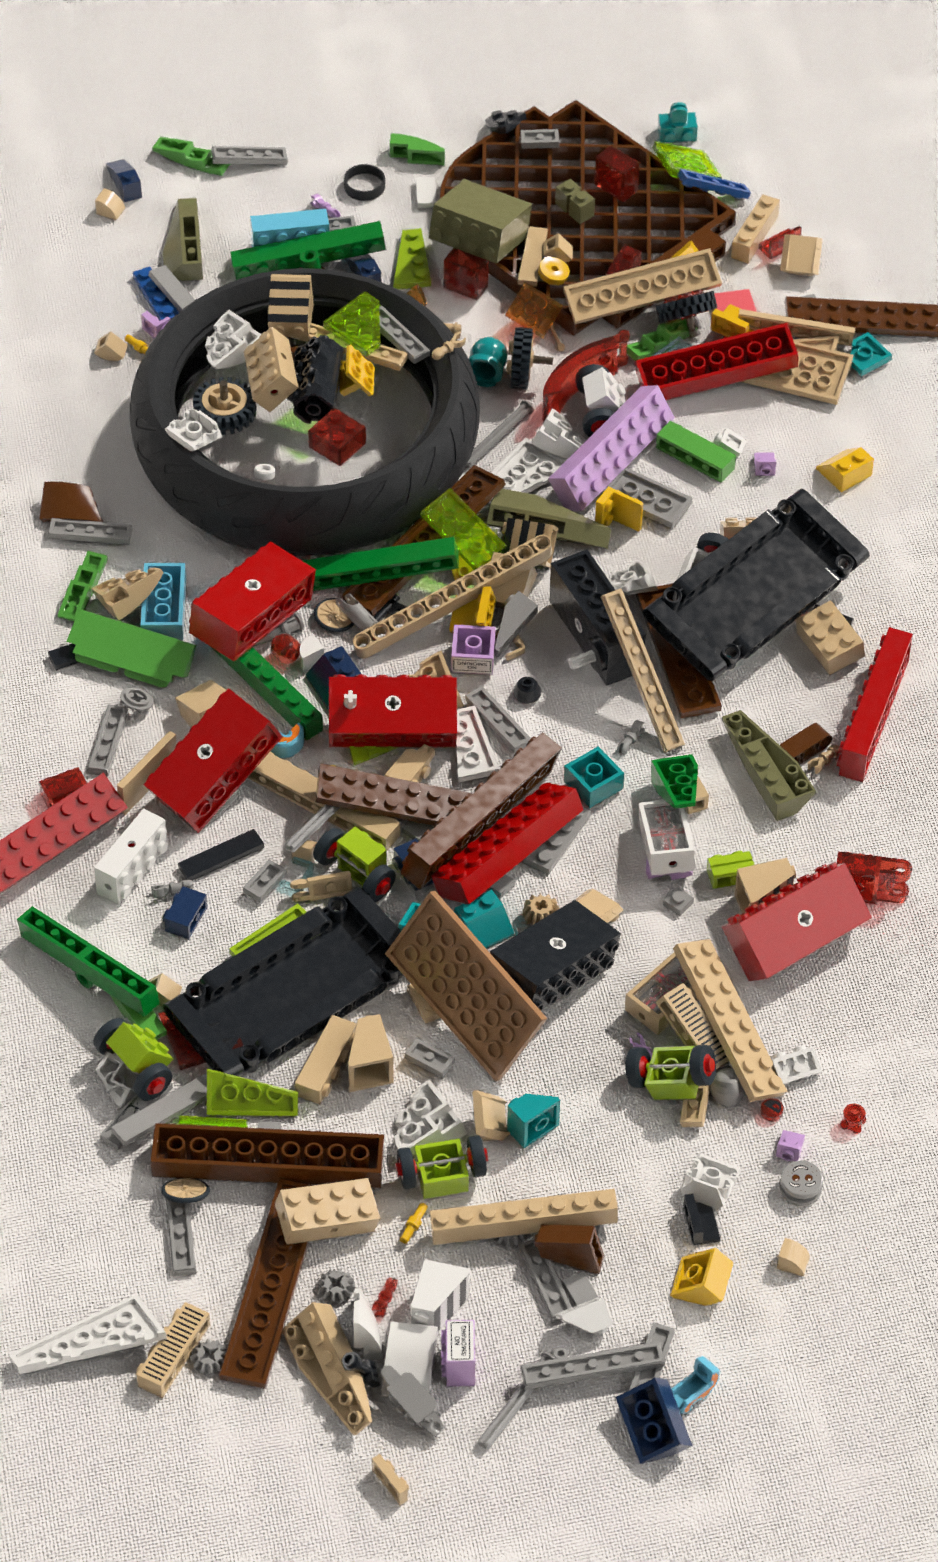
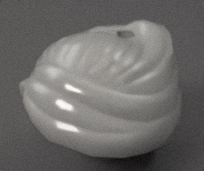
(727, 1088)

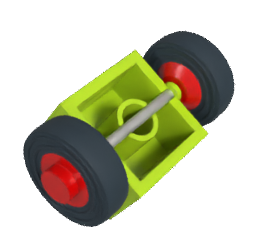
(360, 856)
(140, 1053)
(671, 1070)
(441, 1166)

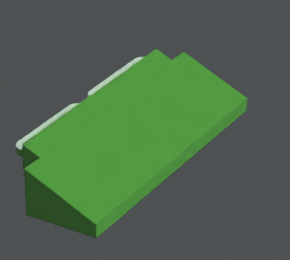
(139, 651)

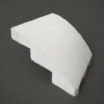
(117, 1078)

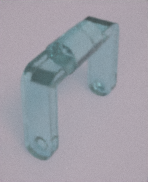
(308, 873)

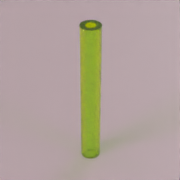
(212, 1121)

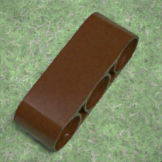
(807, 743)

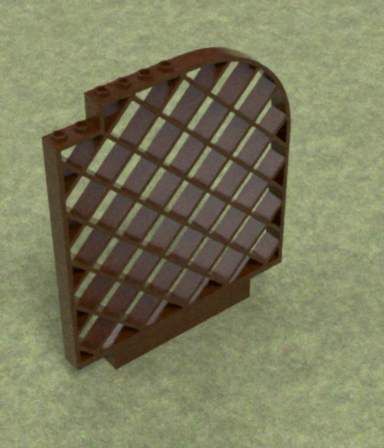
(493, 146)

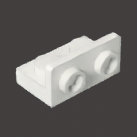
(796, 1065)

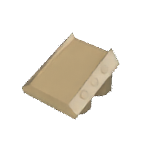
(801, 255)
(600, 905)
(489, 1116)

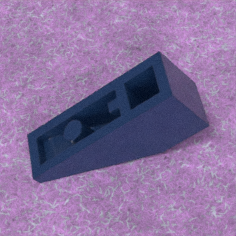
(125, 179)
(364, 266)

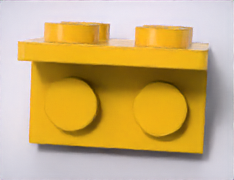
(356, 373)

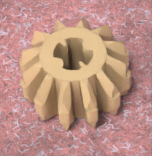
(538, 908)

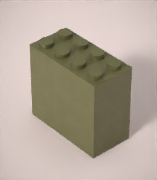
(480, 221)

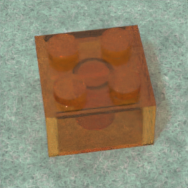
(534, 310)

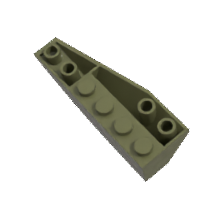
(183, 243)
(530, 507)
(769, 767)

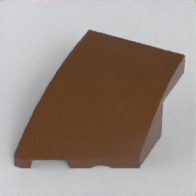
(69, 502)

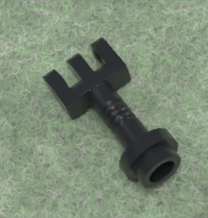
(352, 1362)

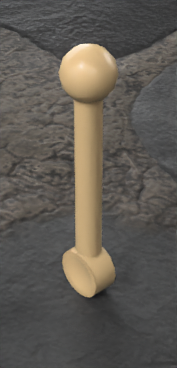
(560, 347)

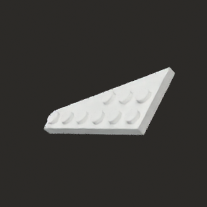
(525, 469)
(107, 1331)

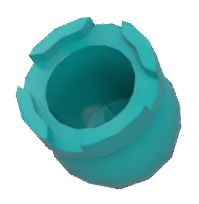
(488, 360)

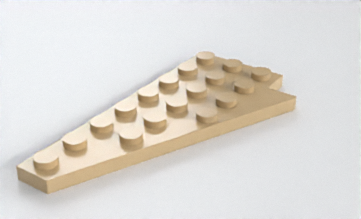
(819, 371)

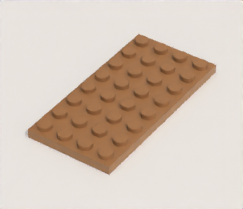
(465, 986)

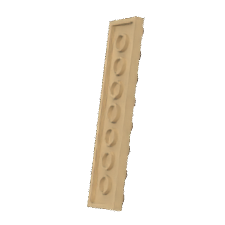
(641, 286)
(729, 1020)

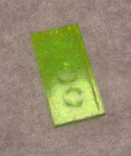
(454, 518)

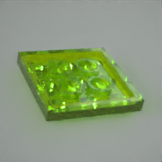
(686, 158)

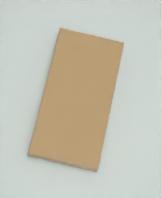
(131, 786)

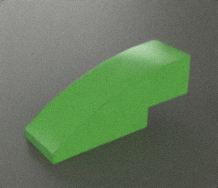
(416, 150)

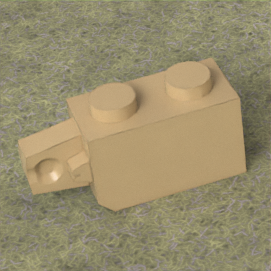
(413, 764)

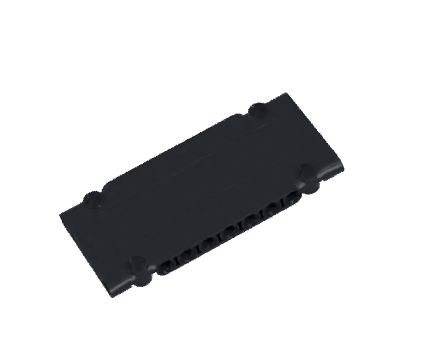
(755, 584)
(288, 984)

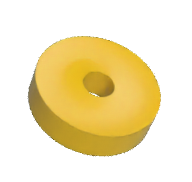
(553, 271)

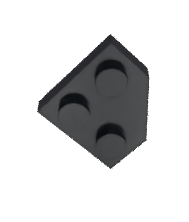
(504, 122)

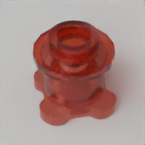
(854, 1118)

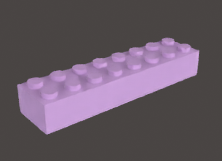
(611, 448)

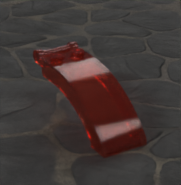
(562, 383)

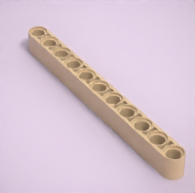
(447, 605)

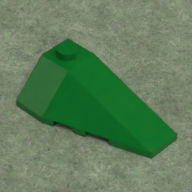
(676, 780)

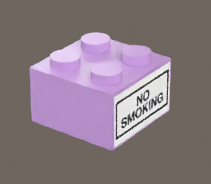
(473, 649)
(458, 1352)

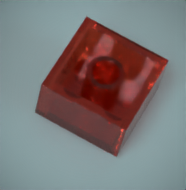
(617, 173)
(465, 273)
(337, 436)

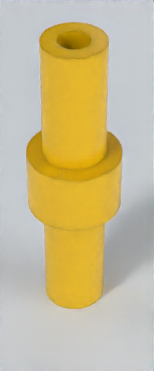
(139, 345)
(413, 1223)

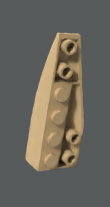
(318, 1350)

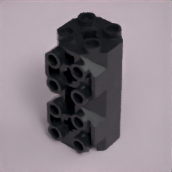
(318, 378)

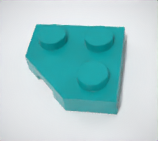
(868, 354)

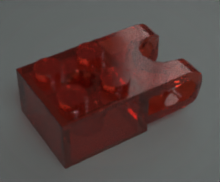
(877, 876)

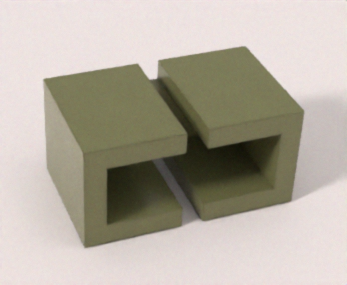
(576, 202)

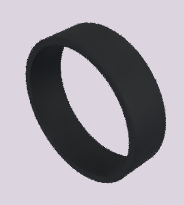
(364, 169)

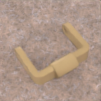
(519, 643)

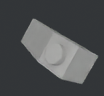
(517, 614)

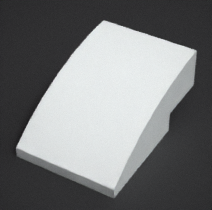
(411, 1350)

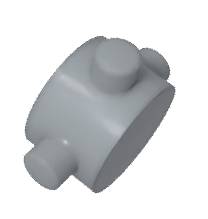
(560, 1352)

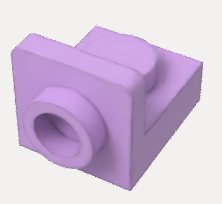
(152, 324)
(764, 464)
(790, 1145)

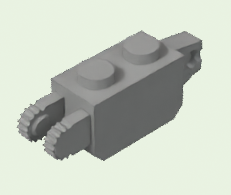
(414, 1399)

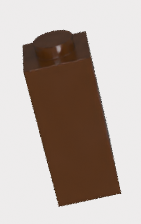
(571, 1245)

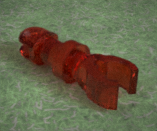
(385, 1297)

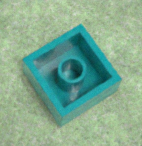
(594, 776)

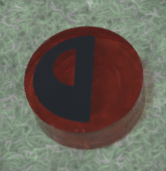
(771, 1109)

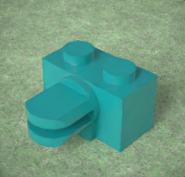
(677, 125)

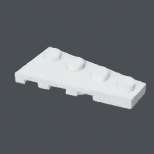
(473, 749)

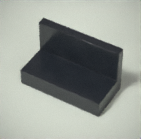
(700, 1221)

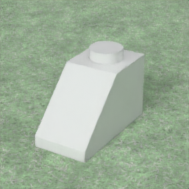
(588, 1316)

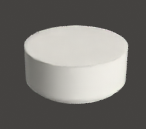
(264, 472)

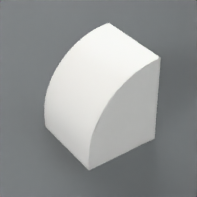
(310, 652)

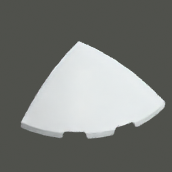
(229, 341)
(557, 436)
(427, 1119)
(366, 1328)

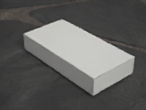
(425, 192)

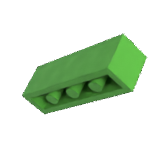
(695, 451)

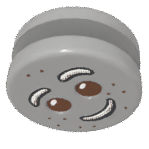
(801, 1183)

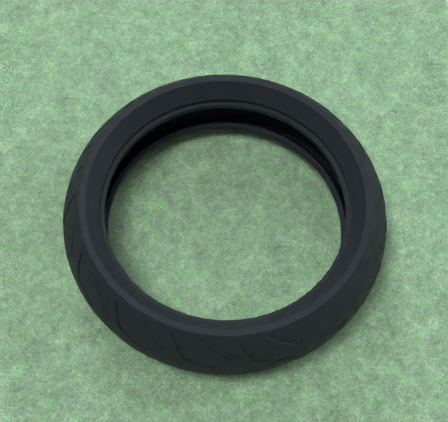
(311, 517)

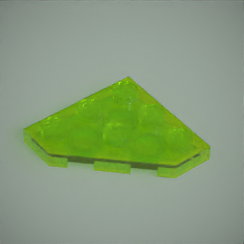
(358, 323)

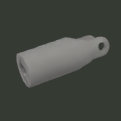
(356, 612)

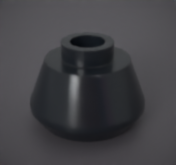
(527, 690)

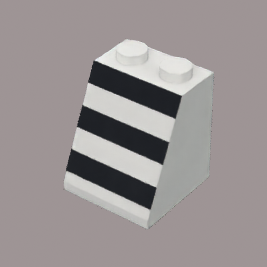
(439, 1293)

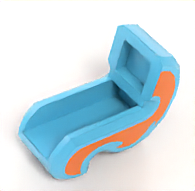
(290, 743)
(696, 1385)

